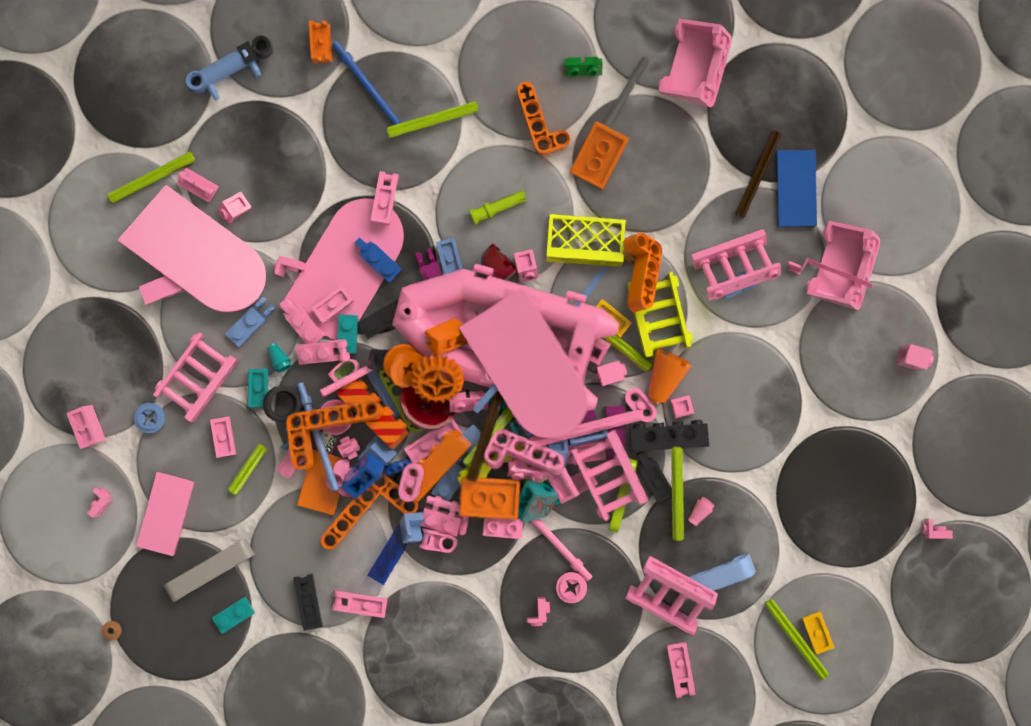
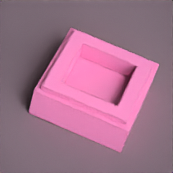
(682, 406)

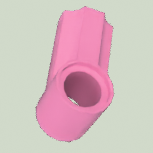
(286, 467)

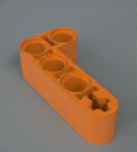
(537, 118)
(645, 271)

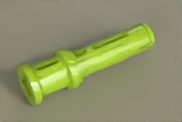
(488, 210)

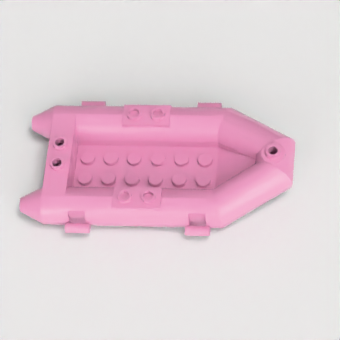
(466, 295)

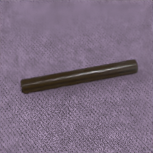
(758, 174)
(485, 437)

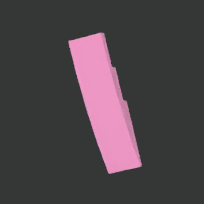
(159, 289)

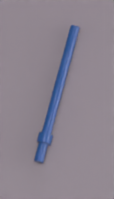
(347, 59)

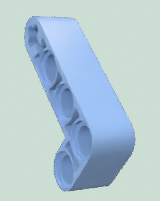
(726, 574)

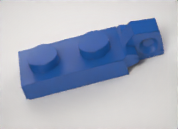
(378, 260)

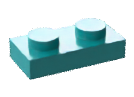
(348, 330)
(257, 386)
(233, 615)

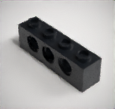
(699, 439)

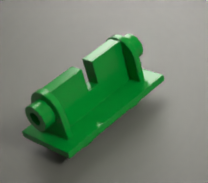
(591, 67)

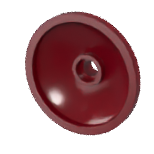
(432, 418)

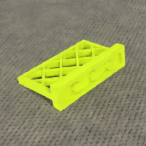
(588, 256)

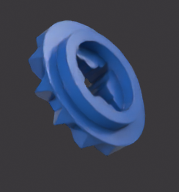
(396, 467)

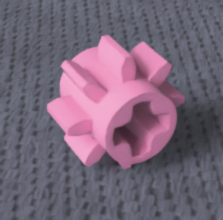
(348, 447)

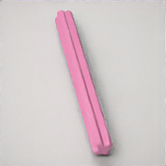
(593, 426)

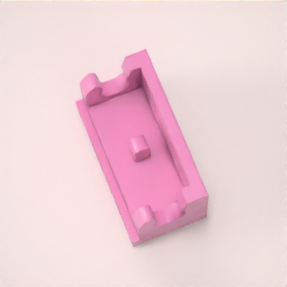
(86, 426)

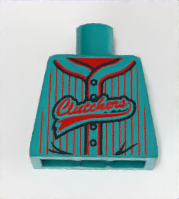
(536, 501)

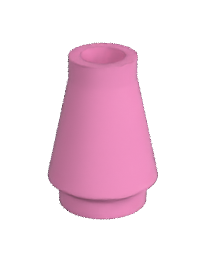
(701, 510)

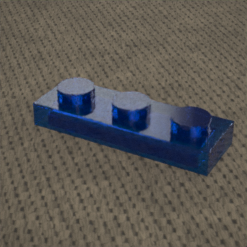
(388, 557)

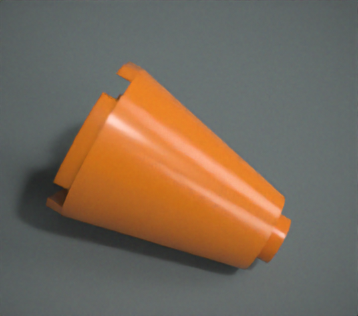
(666, 375)

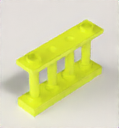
(645, 327)

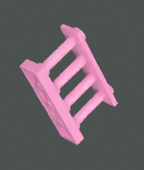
(729, 249)
(204, 394)
(619, 459)
(679, 582)

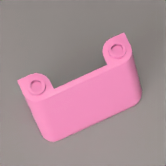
(697, 62)
(850, 251)

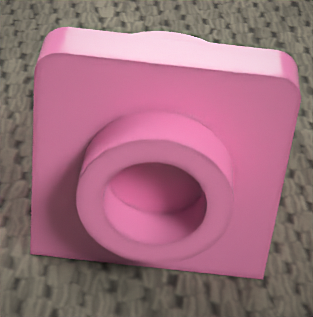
(234, 207)
(284, 263)
(526, 265)
(101, 504)
(938, 532)

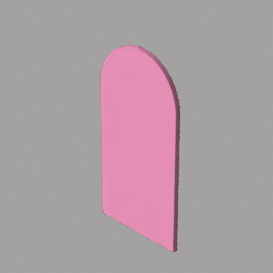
(196, 253)
(338, 262)
(528, 366)

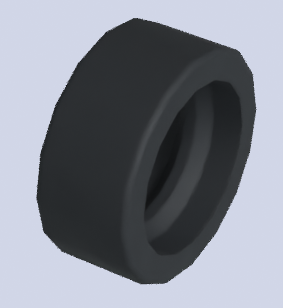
(269, 396)

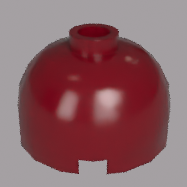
(502, 265)

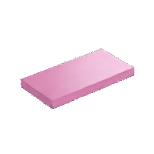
(165, 514)

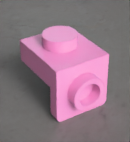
(543, 608)

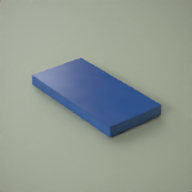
(796, 188)

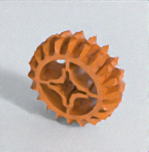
(449, 380)

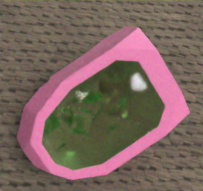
(343, 369)

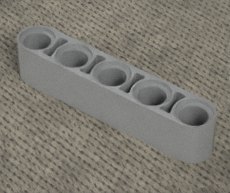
(209, 570)

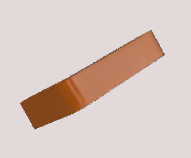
(325, 422)
(364, 505)

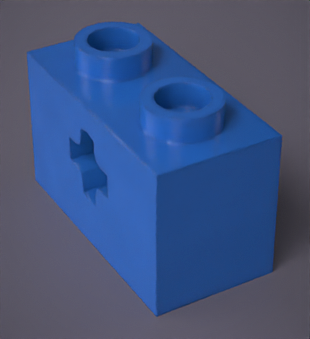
(362, 475)

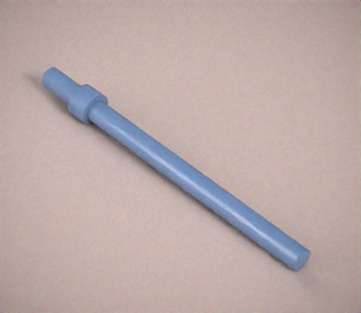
(306, 403)

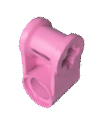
(436, 541)

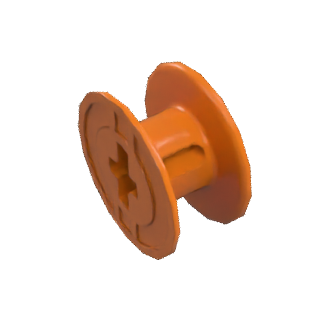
(400, 363)

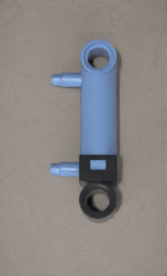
(242, 57)

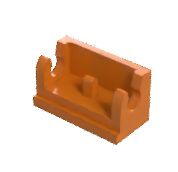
(320, 42)
(445, 337)

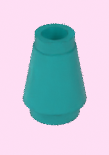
(278, 358)

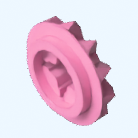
(568, 596)

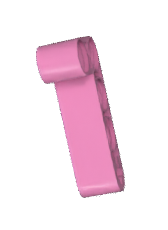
(525, 456)

